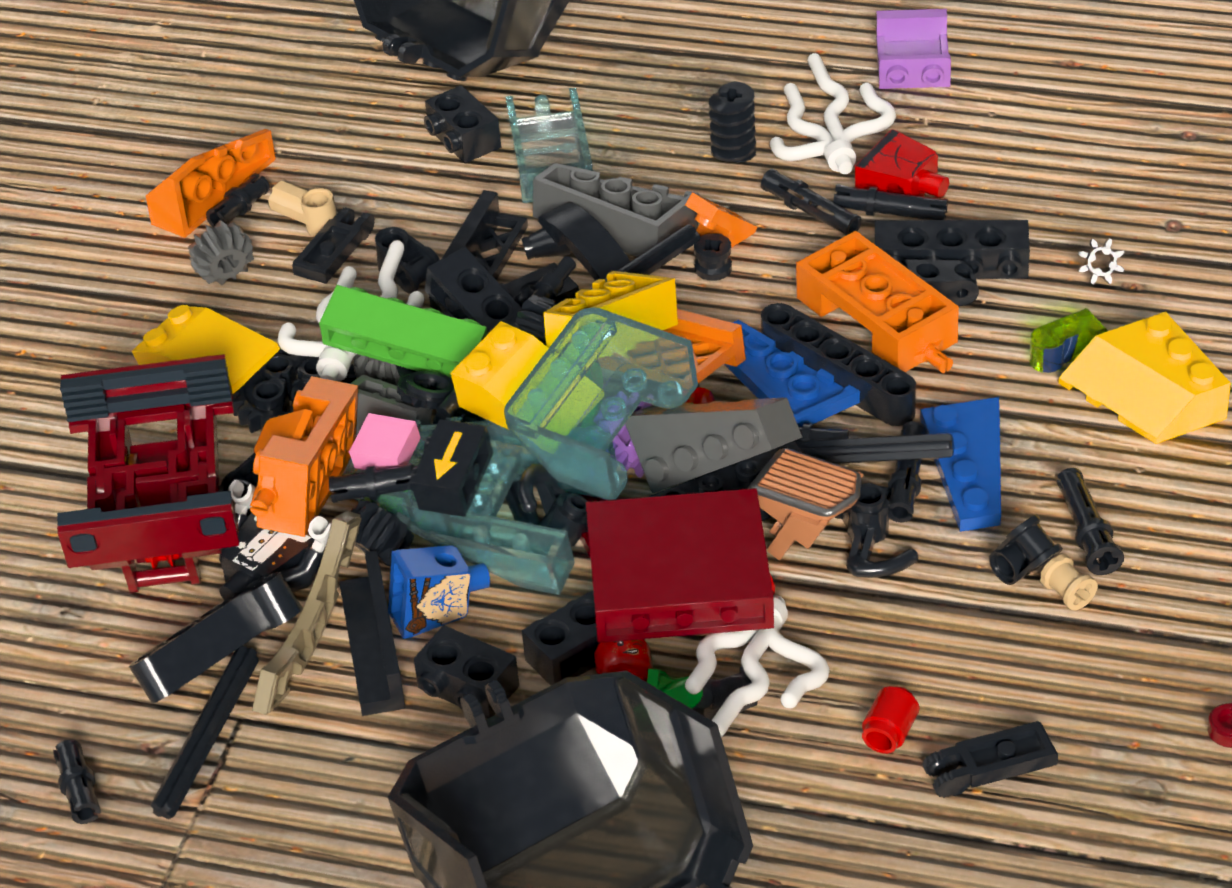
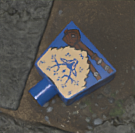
(431, 588)

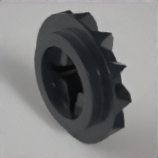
(425, 389)

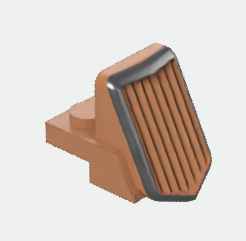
(803, 496)

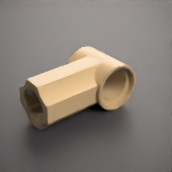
(309, 207)

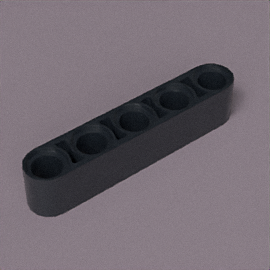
(883, 388)

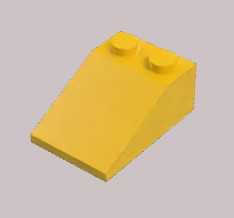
(203, 333)
(495, 371)

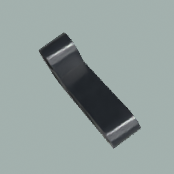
(215, 635)

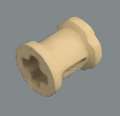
(1068, 582)

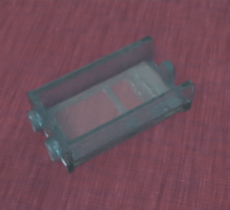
(547, 140)

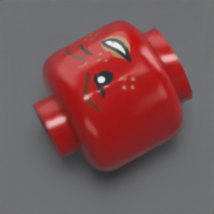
(624, 656)

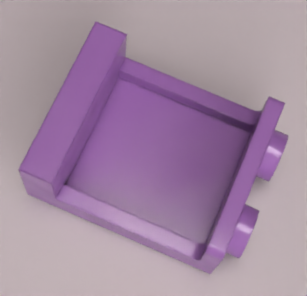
(912, 48)

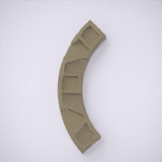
(313, 619)

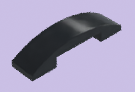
(585, 239)

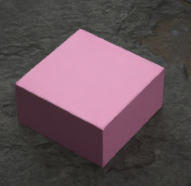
(384, 442)

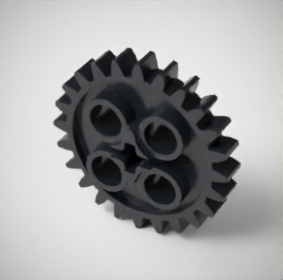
(273, 386)

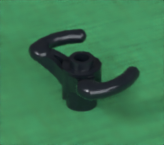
(562, 509)
(868, 525)

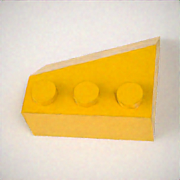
(1151, 379)

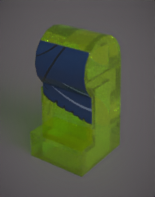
(1062, 340)

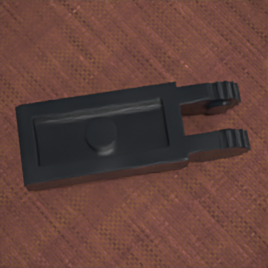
(332, 245)
(990, 758)

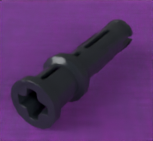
(1092, 531)

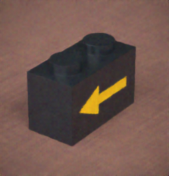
(451, 467)

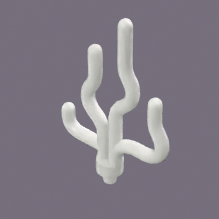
(837, 142)
(334, 362)
(759, 642)

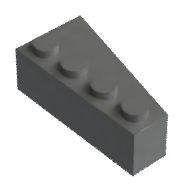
(630, 214)
(706, 437)

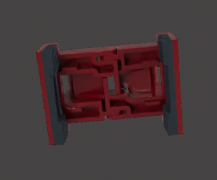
(172, 479)

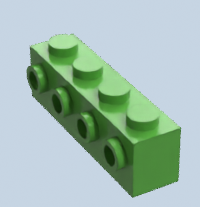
(397, 331)

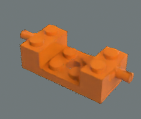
(905, 313)
(297, 472)

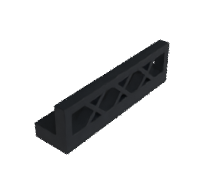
(479, 235)
(372, 641)

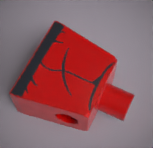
(901, 167)

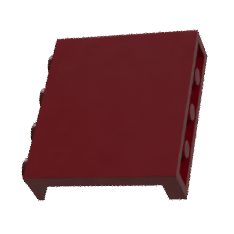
(679, 565)

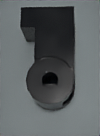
(950, 277)

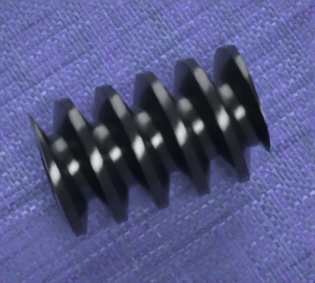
(733, 123)

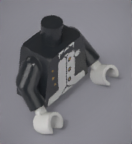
(270, 551)

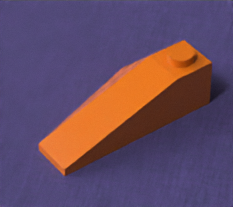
(201, 182)

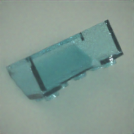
(589, 390)

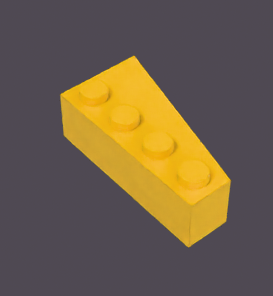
(630, 295)

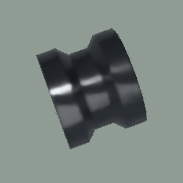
(713, 257)

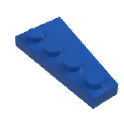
(783, 374)
(974, 470)

